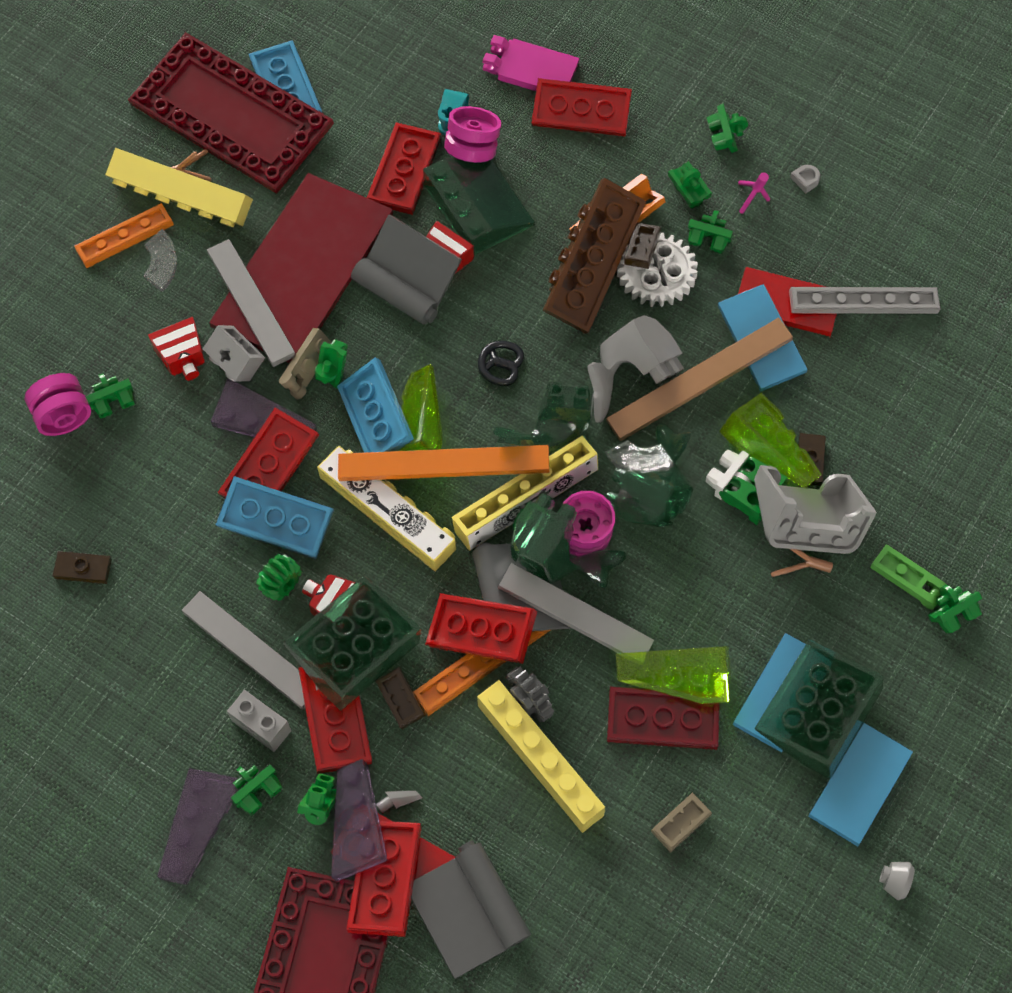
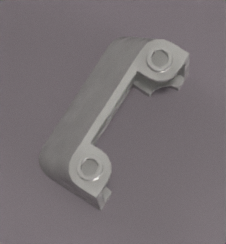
(813, 519)

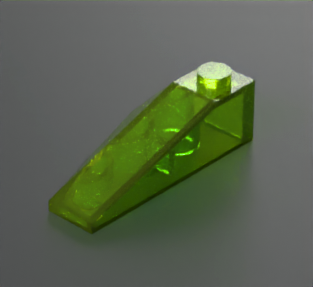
(422, 410)
(763, 435)
(684, 673)

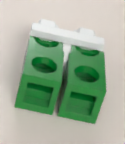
(738, 483)

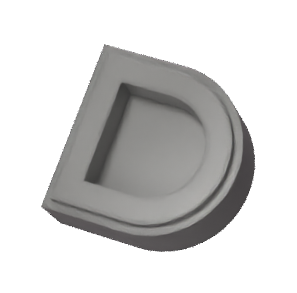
(806, 177)

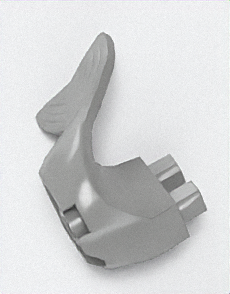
(644, 345)

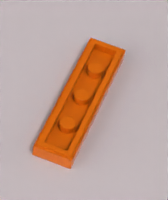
(123, 235)

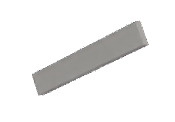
(865, 300)
(251, 303)
(573, 612)
(246, 647)

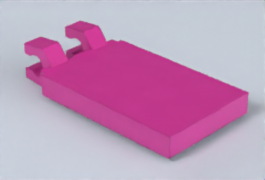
(526, 62)

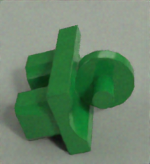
(722, 121)
(689, 184)
(720, 236)
(331, 363)
(108, 391)
(964, 603)
(245, 796)
(318, 800)

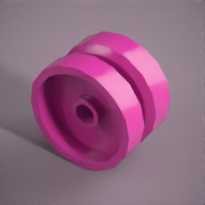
(472, 134)
(57, 404)

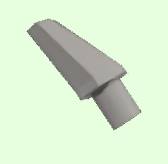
(397, 799)

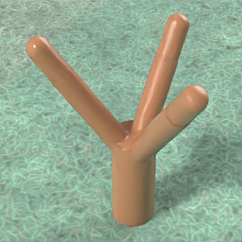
(189, 160)
(809, 562)

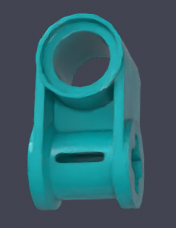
(450, 101)

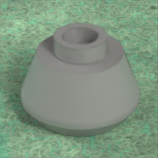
(897, 879)

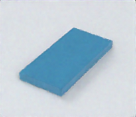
(284, 69)
(749, 313)
(375, 409)
(275, 517)
(767, 686)
(860, 784)

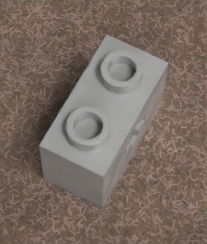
(233, 353)
(259, 720)

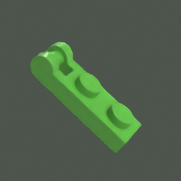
(908, 576)

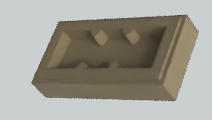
(681, 822)

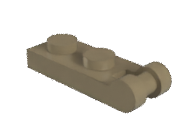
(303, 364)

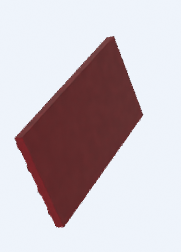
(231, 112)
(308, 258)
(311, 941)

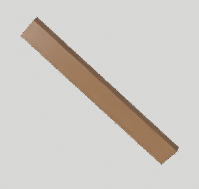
(699, 379)

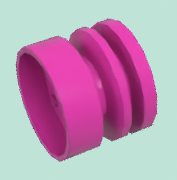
(598, 514)

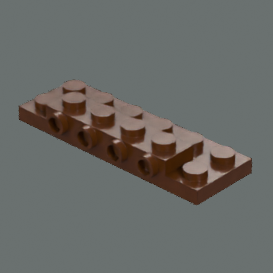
(593, 255)

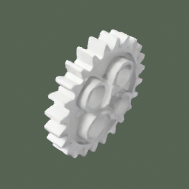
(678, 263)

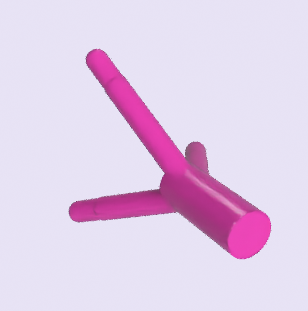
(757, 187)

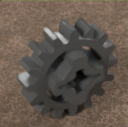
(530, 694)

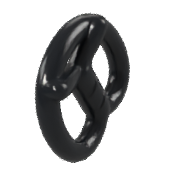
(500, 362)

